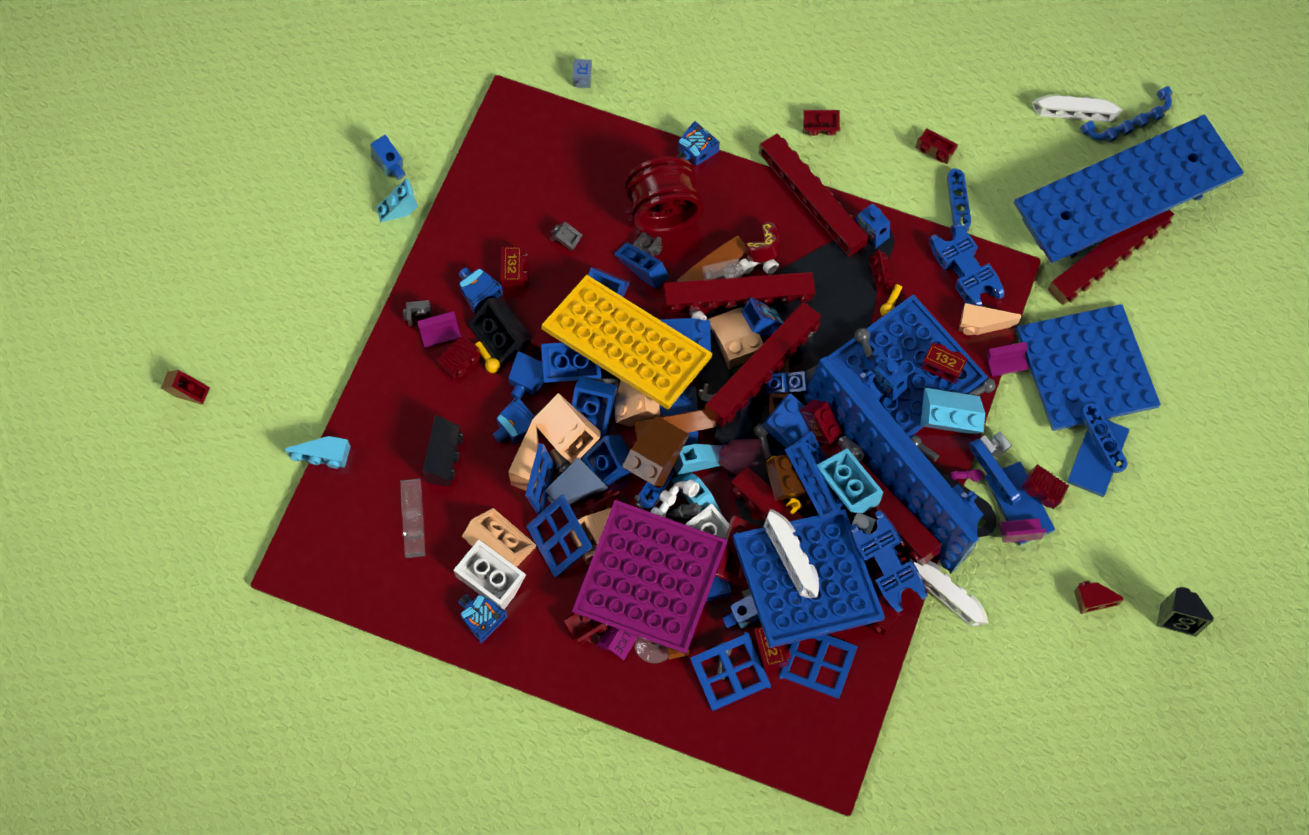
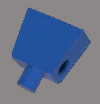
(525, 376)

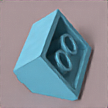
(952, 411)
(851, 482)

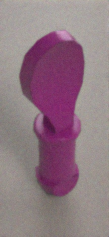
(974, 474)

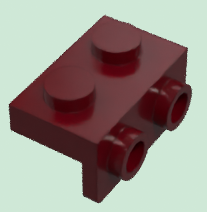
(821, 121)
(936, 146)
(582, 628)

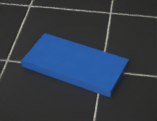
(1089, 468)
(1027, 507)

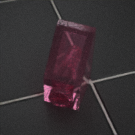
(739, 454)

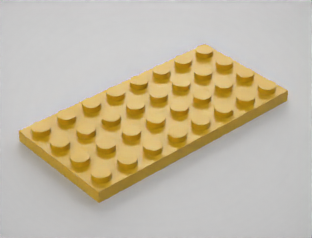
(627, 341)

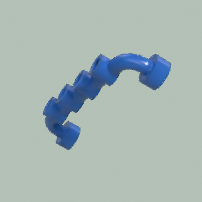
(1127, 126)

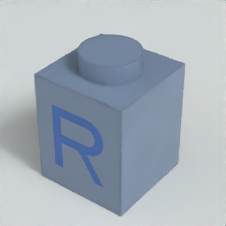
(582, 73)

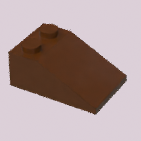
(656, 451)
(784, 478)

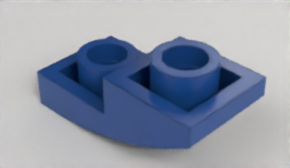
(787, 383)

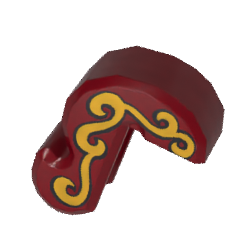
(768, 248)

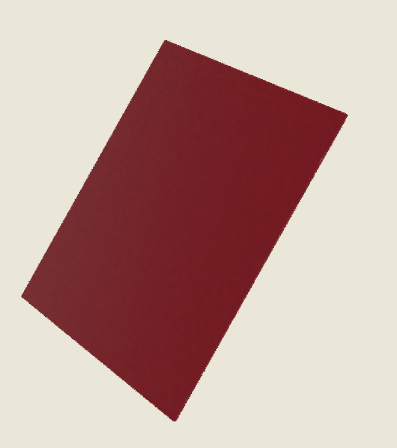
(341, 540)

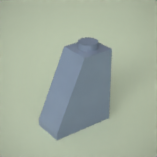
(576, 484)

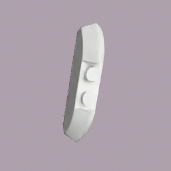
(1076, 108)
(795, 561)
(953, 596)

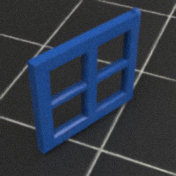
(547, 462)
(559, 535)
(818, 662)
(730, 671)

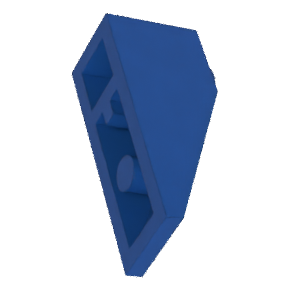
(643, 265)

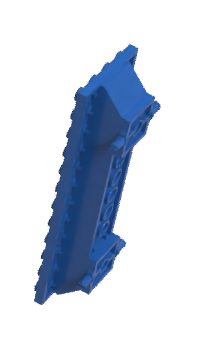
(1127, 188)
(897, 461)

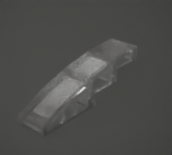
(412, 518)

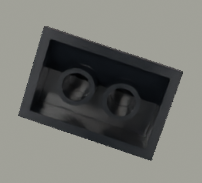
(500, 330)
(743, 424)
(442, 452)
(1184, 612)

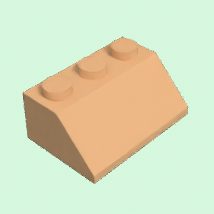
(499, 536)

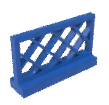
(805, 464)

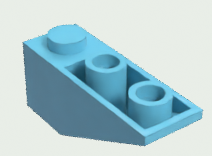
(325, 450)
(697, 457)

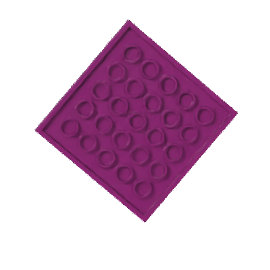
(650, 576)

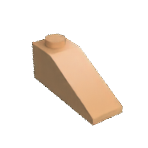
(983, 320)

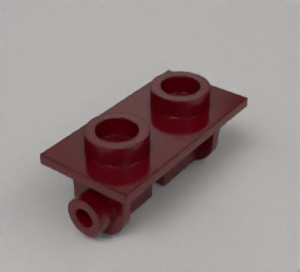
(879, 263)
(595, 505)

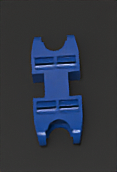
(960, 257)
(881, 547)

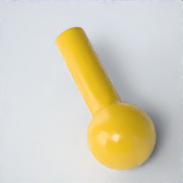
(887, 307)
(492, 364)

